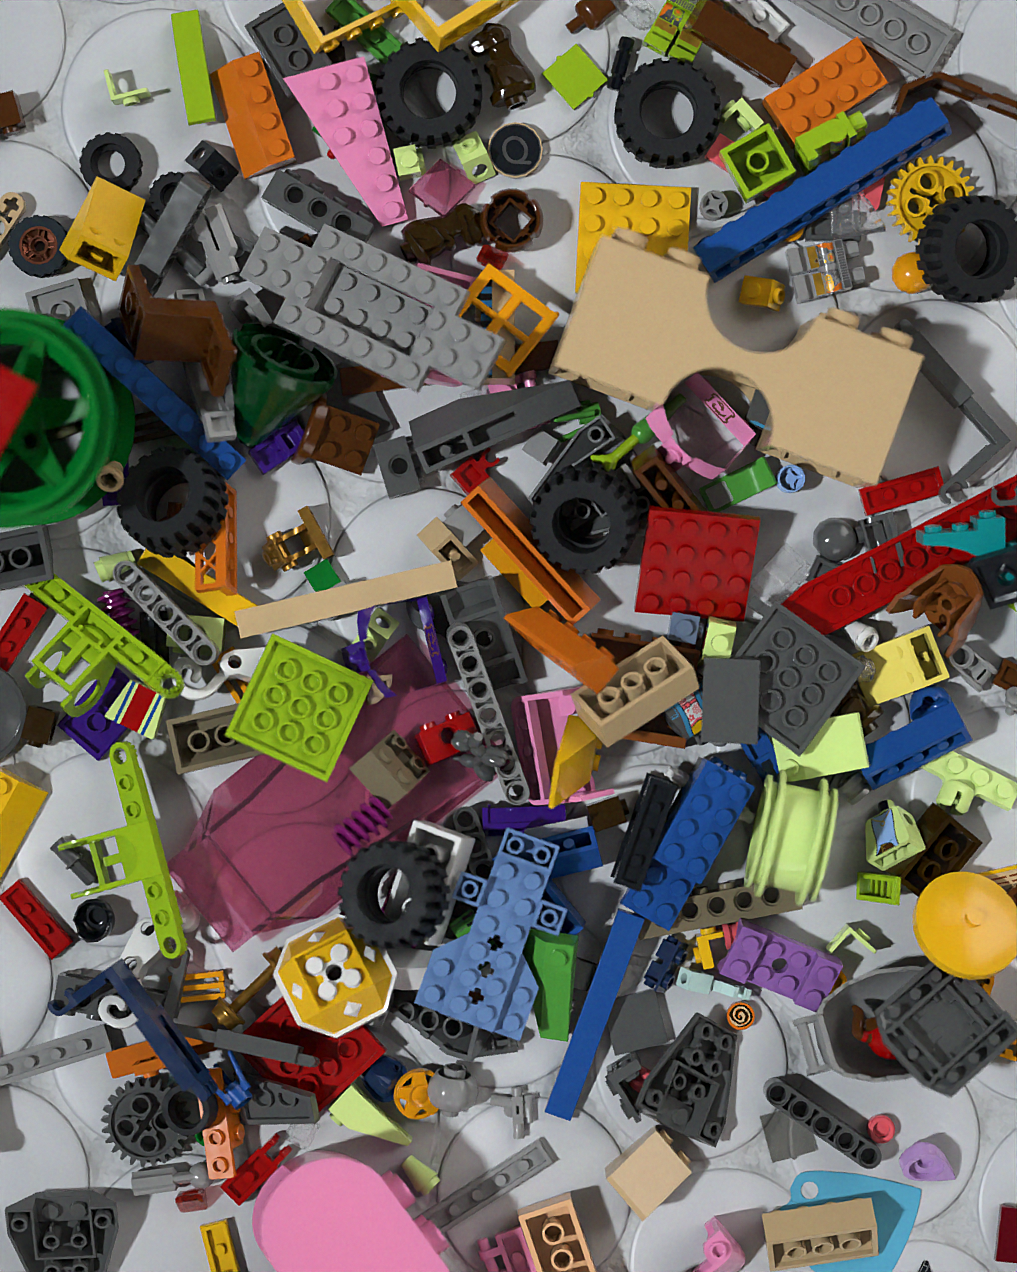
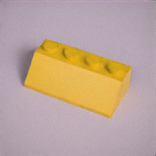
(18, 808)

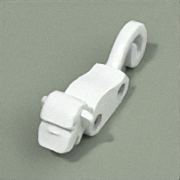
(247, 659)
(146, 953)

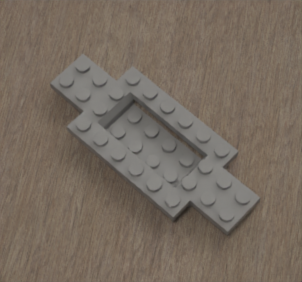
(367, 318)

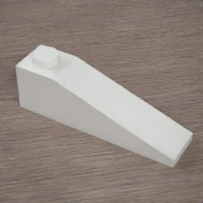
(412, 965)

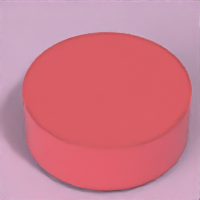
(880, 1128)

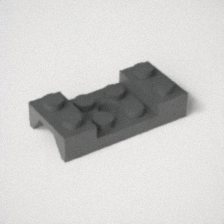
(481, 609)

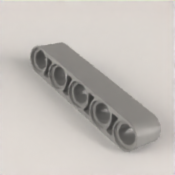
(153, 609)

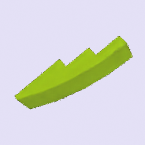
(193, 67)

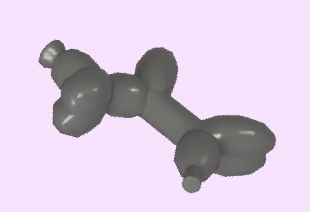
(483, 759)

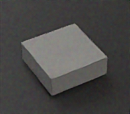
(541, 446)

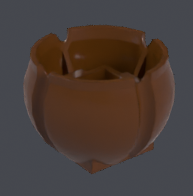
(519, 201)

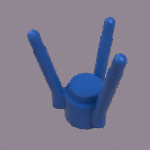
(236, 1093)

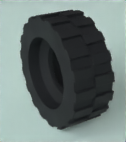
(117, 143)

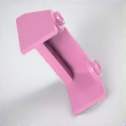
(539, 728)

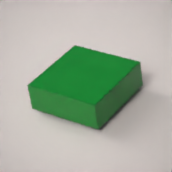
(322, 576)

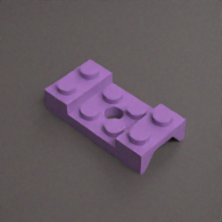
(804, 978)

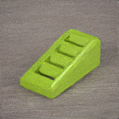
(874, 885)

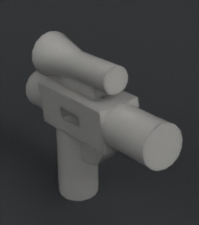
(518, 1107)

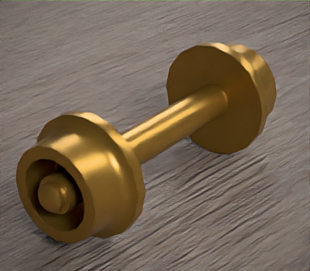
(227, 1013)

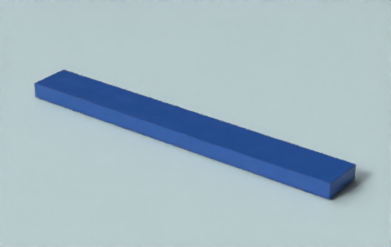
(594, 1014)

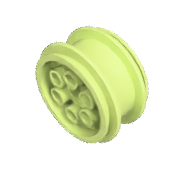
(791, 838)

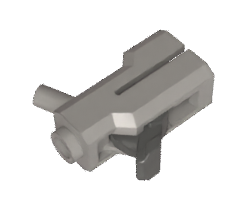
(221, 249)

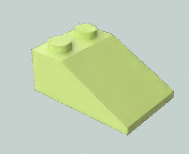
(833, 750)

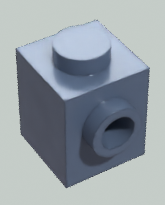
(684, 628)

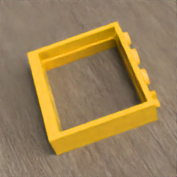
(456, 27)
(350, 32)

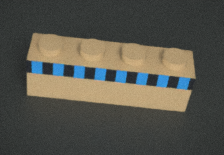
(495, 298)

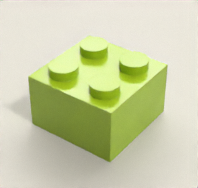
(757, 163)

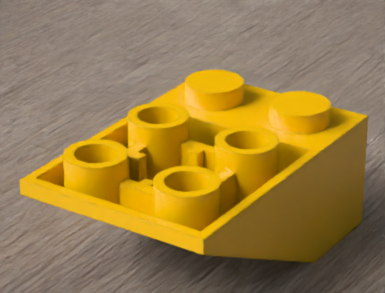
(104, 229)

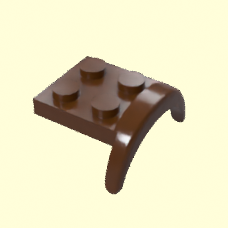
(336, 437)

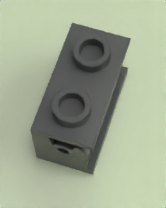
(876, 531)

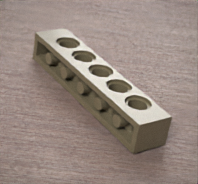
(729, 913)

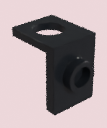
(212, 166)

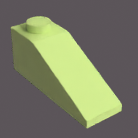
(363, 1115)

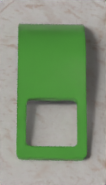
(743, 483)

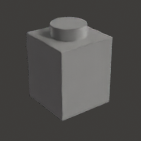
(462, 524)

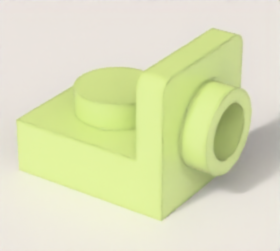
(746, 115)

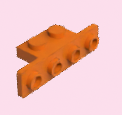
(142, 1059)
(222, 1135)

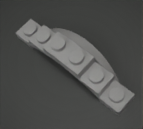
(213, 411)

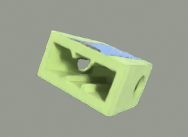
(891, 836)

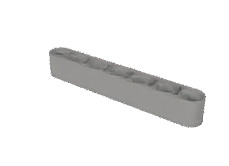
(487, 700)

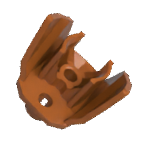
(948, 598)

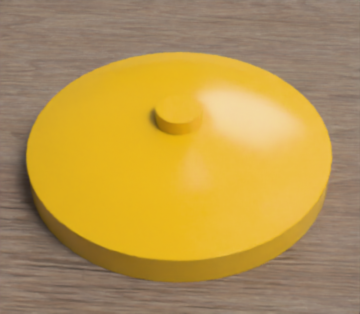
(966, 925)

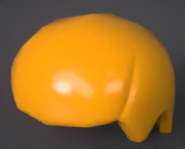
(906, 274)

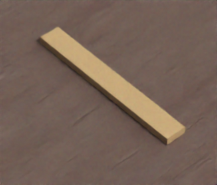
(345, 599)

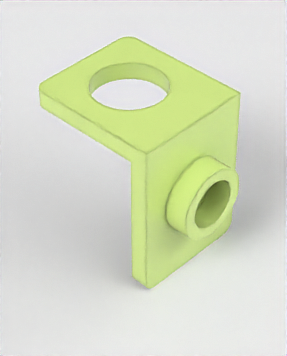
(129, 98)
(472, 153)
(377, 635)
(859, 934)

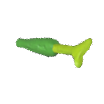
(640, 434)

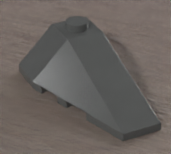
(451, 1035)

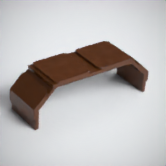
(959, 89)

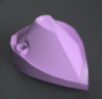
(925, 1163)

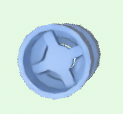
(794, 477)

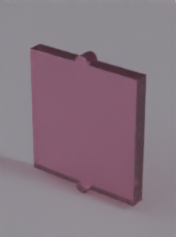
(442, 188)

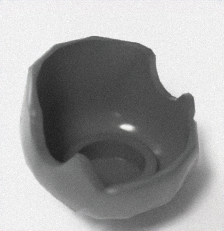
(835, 539)

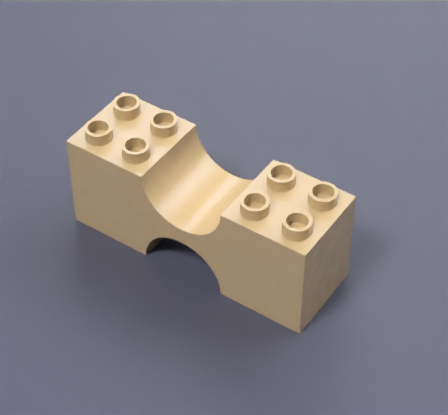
(648, 325)

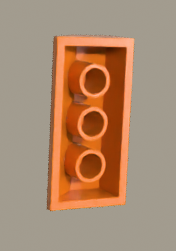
(252, 116)
(564, 646)

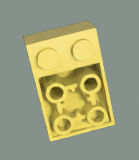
(903, 665)

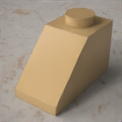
(447, 547)

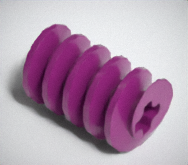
(117, 609)
(361, 825)

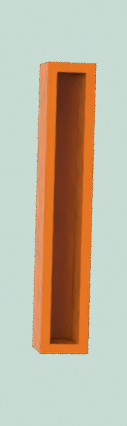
(513, 534)

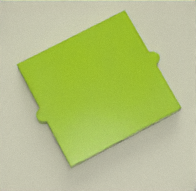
(574, 76)

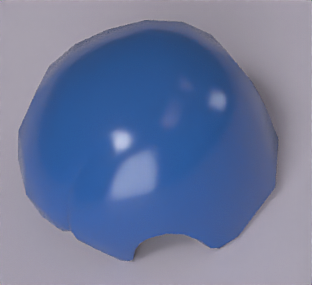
(927, 700)

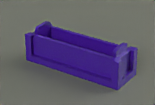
(519, 818)

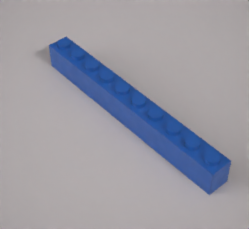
(823, 189)

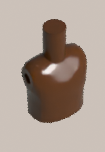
(591, 14)

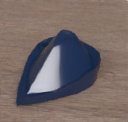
(382, 1077)

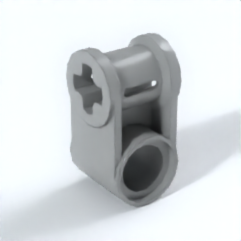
(973, 668)

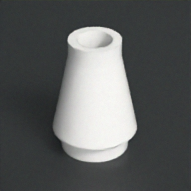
(861, 636)

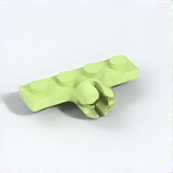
(965, 779)

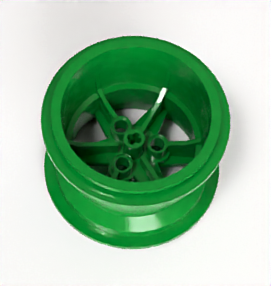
(102, 403)

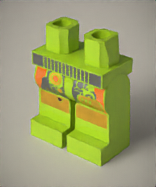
(664, 29)
(828, 140)

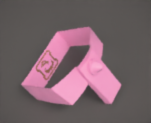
(674, 454)

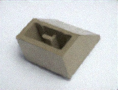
(390, 769)

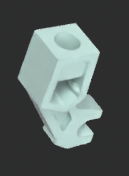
(703, 982)

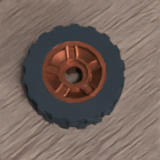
(27, 236)

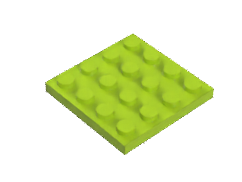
(299, 708)

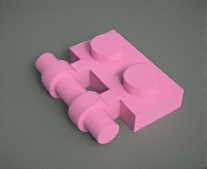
(513, 1249)

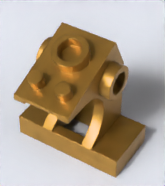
(276, 552)

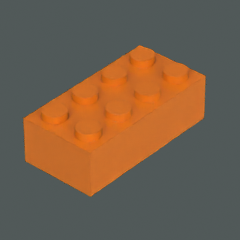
(824, 90)

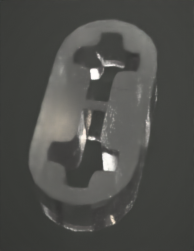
(632, 16)

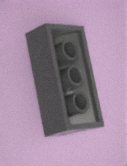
(25, 556)

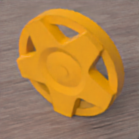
(414, 1094)

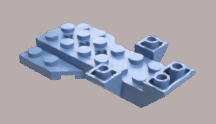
(507, 908)

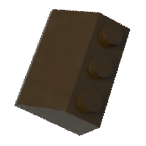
(946, 851)

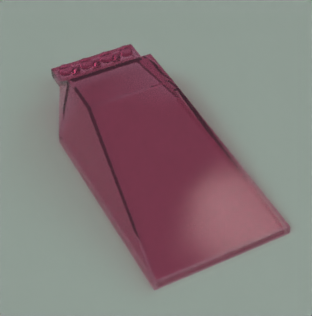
(266, 834)

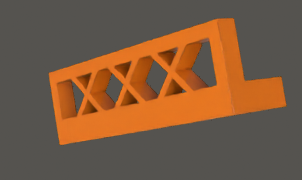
(225, 553)

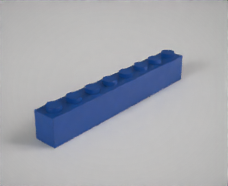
(152, 392)

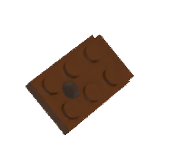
(176, 330)

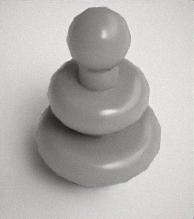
(1011, 701)

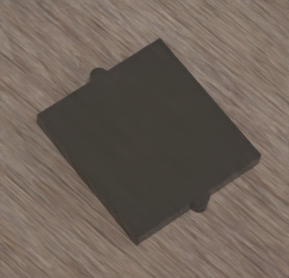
(786, 1136)

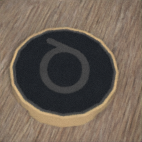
(515, 150)

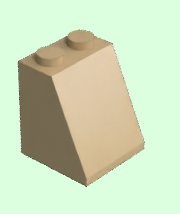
(648, 1171)

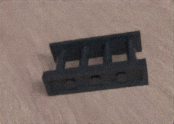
(643, 832)

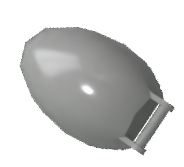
(833, 1028)

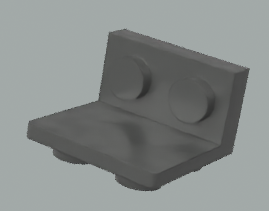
(624, 1069)

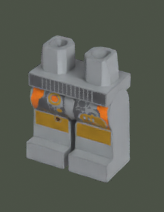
(832, 269)

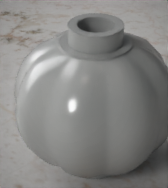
(452, 1089)

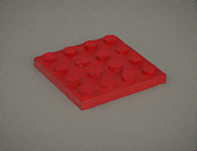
(696, 563)
(340, 1059)

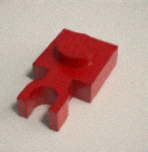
(473, 472)

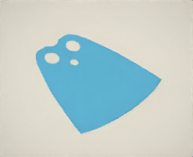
(893, 1206)

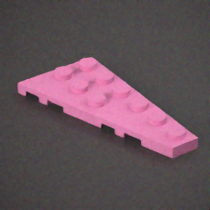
(348, 119)

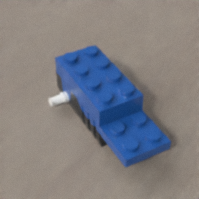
(691, 837)

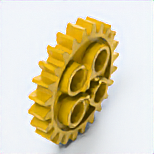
(940, 178)

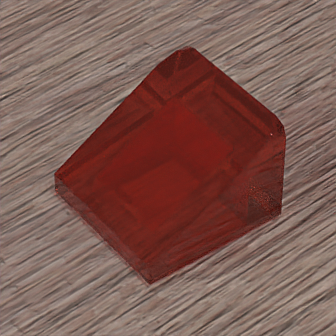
(492, 256)
(191, 1200)

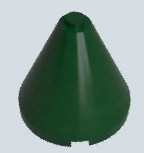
(274, 380)

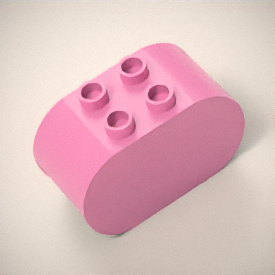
(342, 1217)

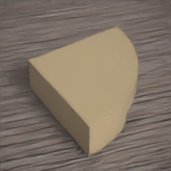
(374, 694)

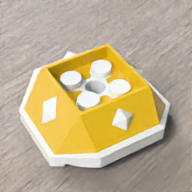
(340, 1004)

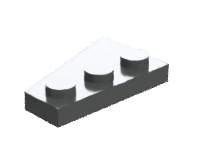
(277, 1103)

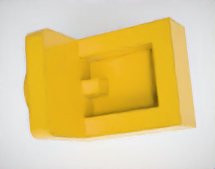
(762, 292)
(703, 952)

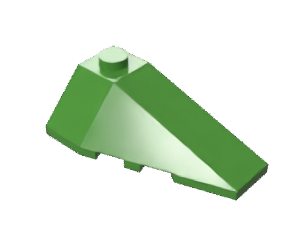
(553, 967)

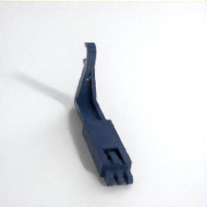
(153, 1024)

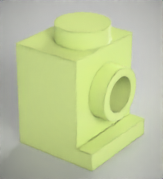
(409, 162)

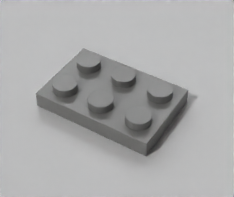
(58, 302)

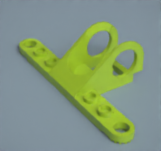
(97, 640)
(138, 852)

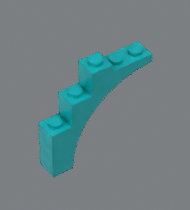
(982, 537)

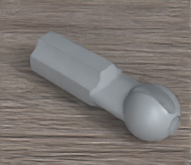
(169, 1179)

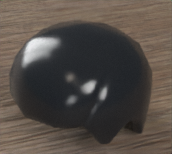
(94, 920)

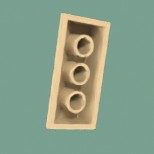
(820, 1234)

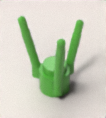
(585, 414)

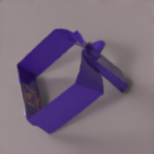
(356, 658)

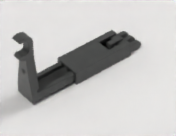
(957, 395)
(228, 1039)

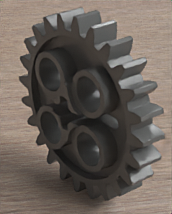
(126, 1108)

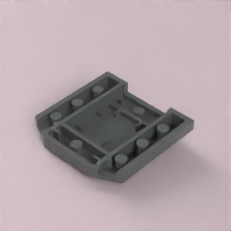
(944, 1029)

